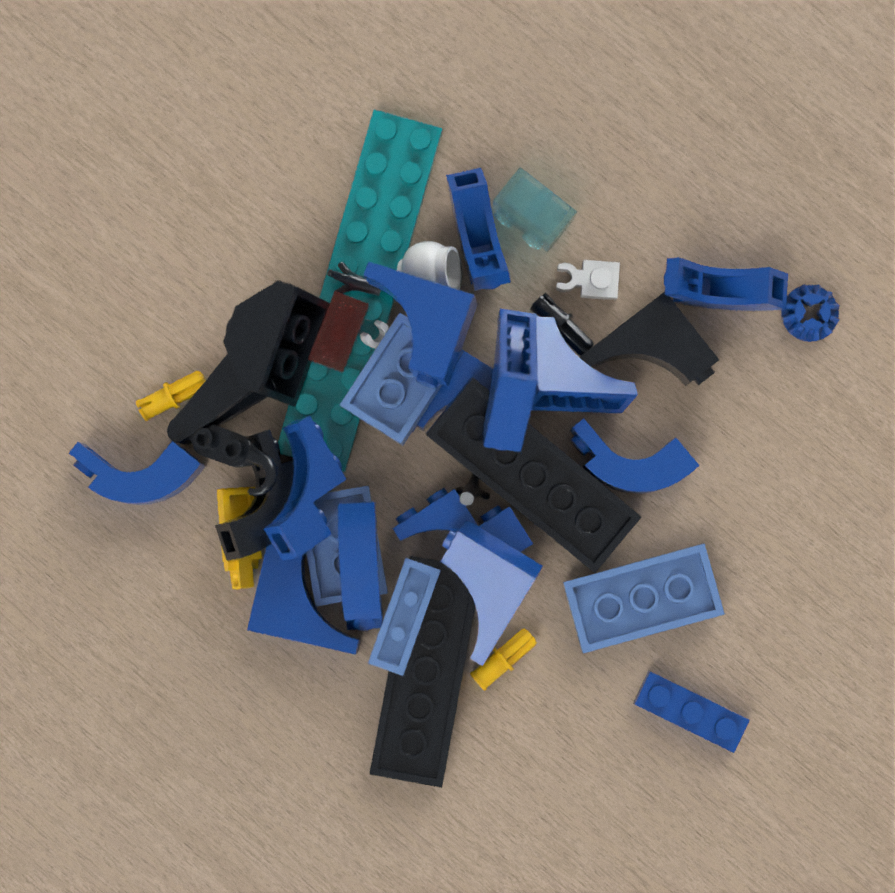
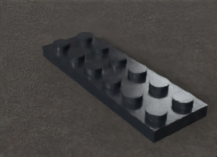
(537, 480)
(423, 702)

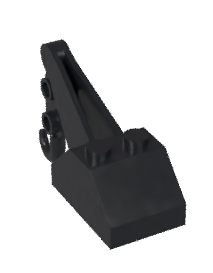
(265, 358)

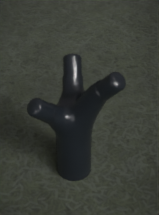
(352, 281)
(471, 491)

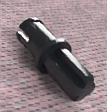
(572, 334)

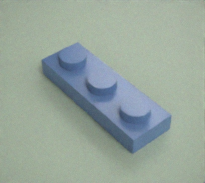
(404, 616)

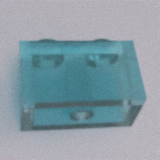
(533, 210)

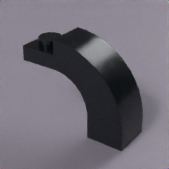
(246, 532)

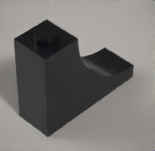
(661, 337)

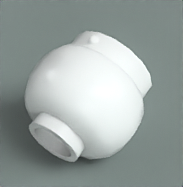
(433, 263)

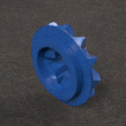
(811, 329)

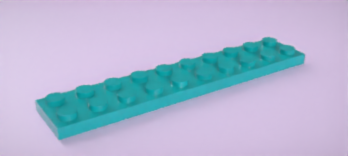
(373, 229)

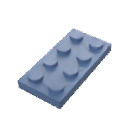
(643, 598)

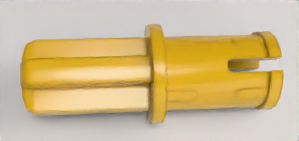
(170, 395)
(504, 658)

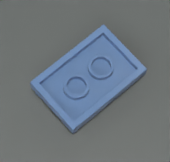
(387, 390)
(324, 557)

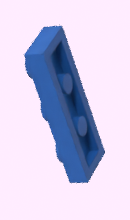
(691, 711)

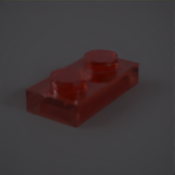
(339, 332)

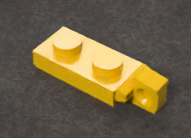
(231, 504)

